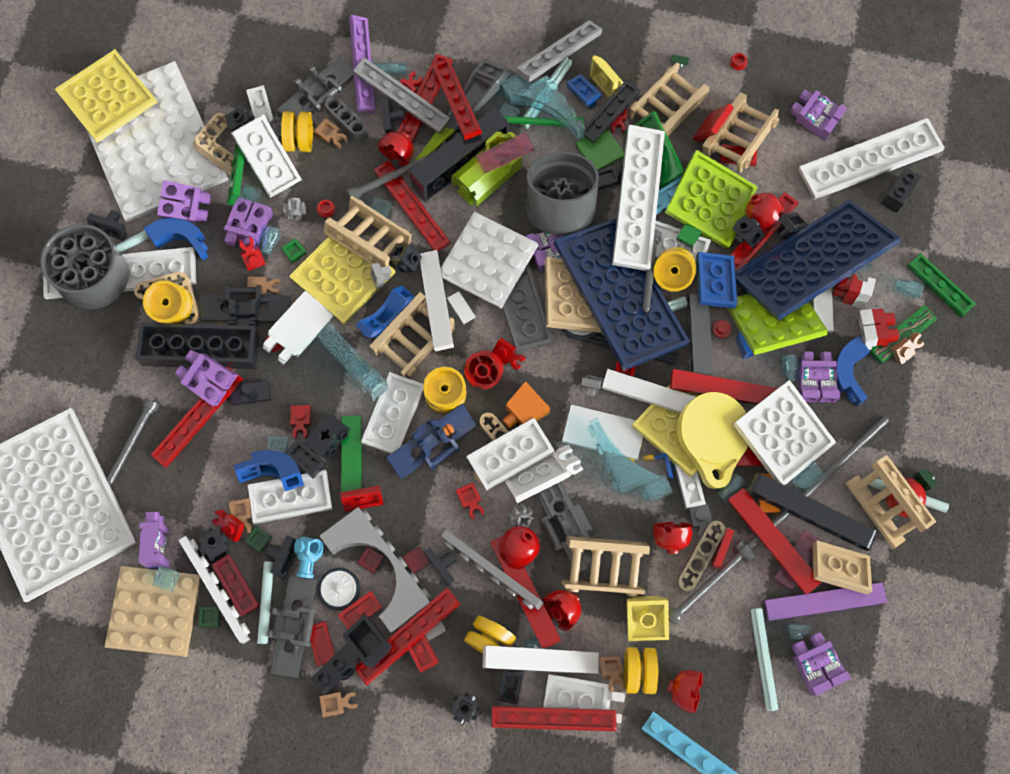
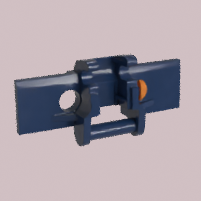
(427, 436)

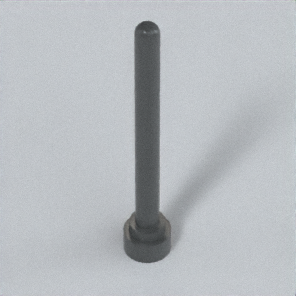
(357, 192)
(650, 273)
(148, 408)

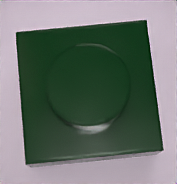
(680, 59)
(926, 479)

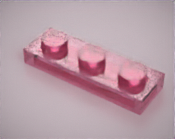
(505, 152)
(804, 547)

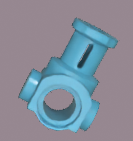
(308, 552)

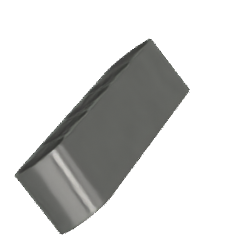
(699, 336)

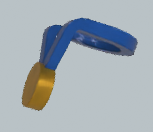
(670, 470)

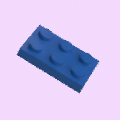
(716, 280)

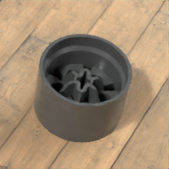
(561, 192)
(62, 254)

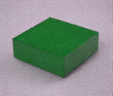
(689, 235)
(293, 250)

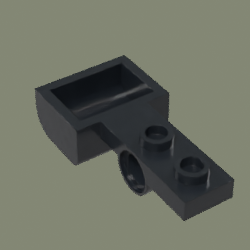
(364, 644)

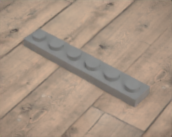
(558, 51)
(401, 95)
(496, 574)

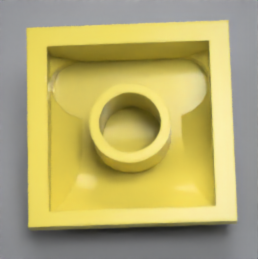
(604, 76)
(647, 618)

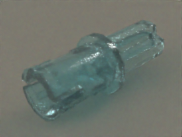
(393, 68)

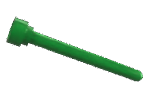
(536, 121)

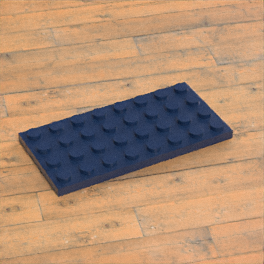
(815, 259)
(617, 296)

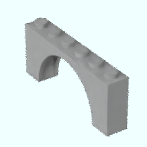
(358, 531)

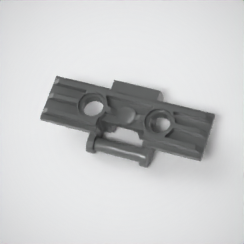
(317, 85)
(571, 519)
(289, 624)

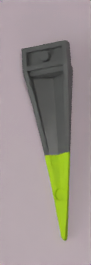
(478, 90)

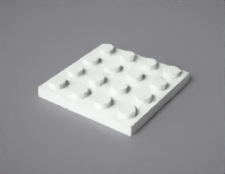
(488, 260)
(784, 433)

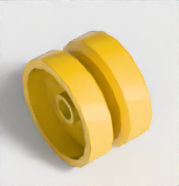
(297, 131)
(664, 272)
(156, 302)
(448, 380)
(491, 635)
(643, 670)

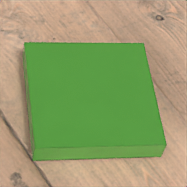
(603, 152)

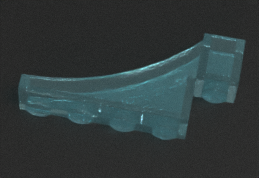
(543, 96)
(360, 371)
(625, 471)

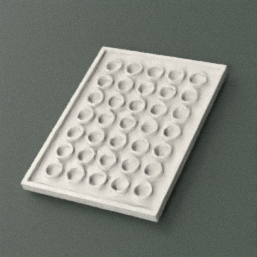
(157, 147)
(56, 507)

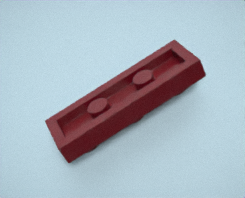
(235, 585)

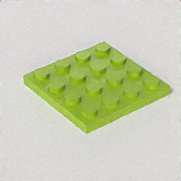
(710, 198)
(766, 333)

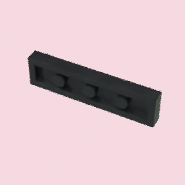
(610, 111)

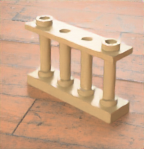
(686, 106)
(740, 106)
(357, 245)
(393, 332)
(903, 493)
(597, 547)

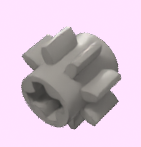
(294, 209)
(521, 515)

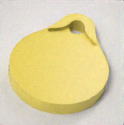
(710, 437)

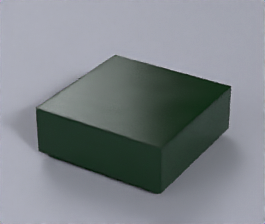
(258, 539)
(209, 616)

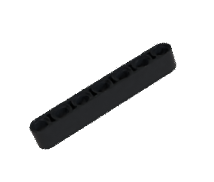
(812, 512)

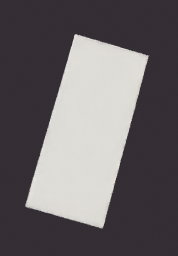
(461, 307)

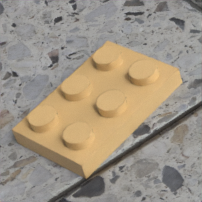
(842, 567)

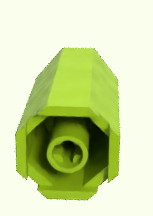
(474, 183)

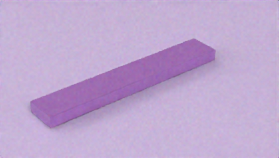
(361, 49)
(823, 602)

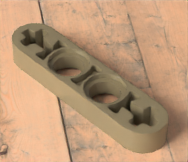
(697, 553)

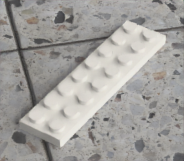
(870, 158)
(638, 198)
(147, 266)

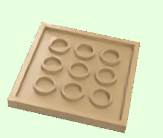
(564, 301)
(152, 617)

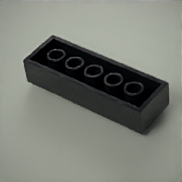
(437, 168)
(170, 343)

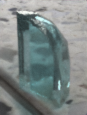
(809, 476)

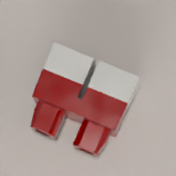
(854, 291)
(874, 328)

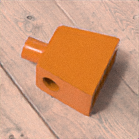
(525, 406)

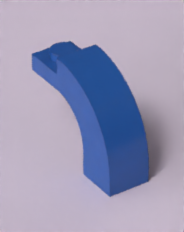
(173, 229)
(392, 307)
(848, 356)
(273, 464)

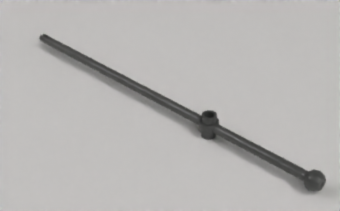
(744, 550)

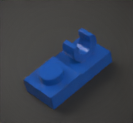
(584, 90)

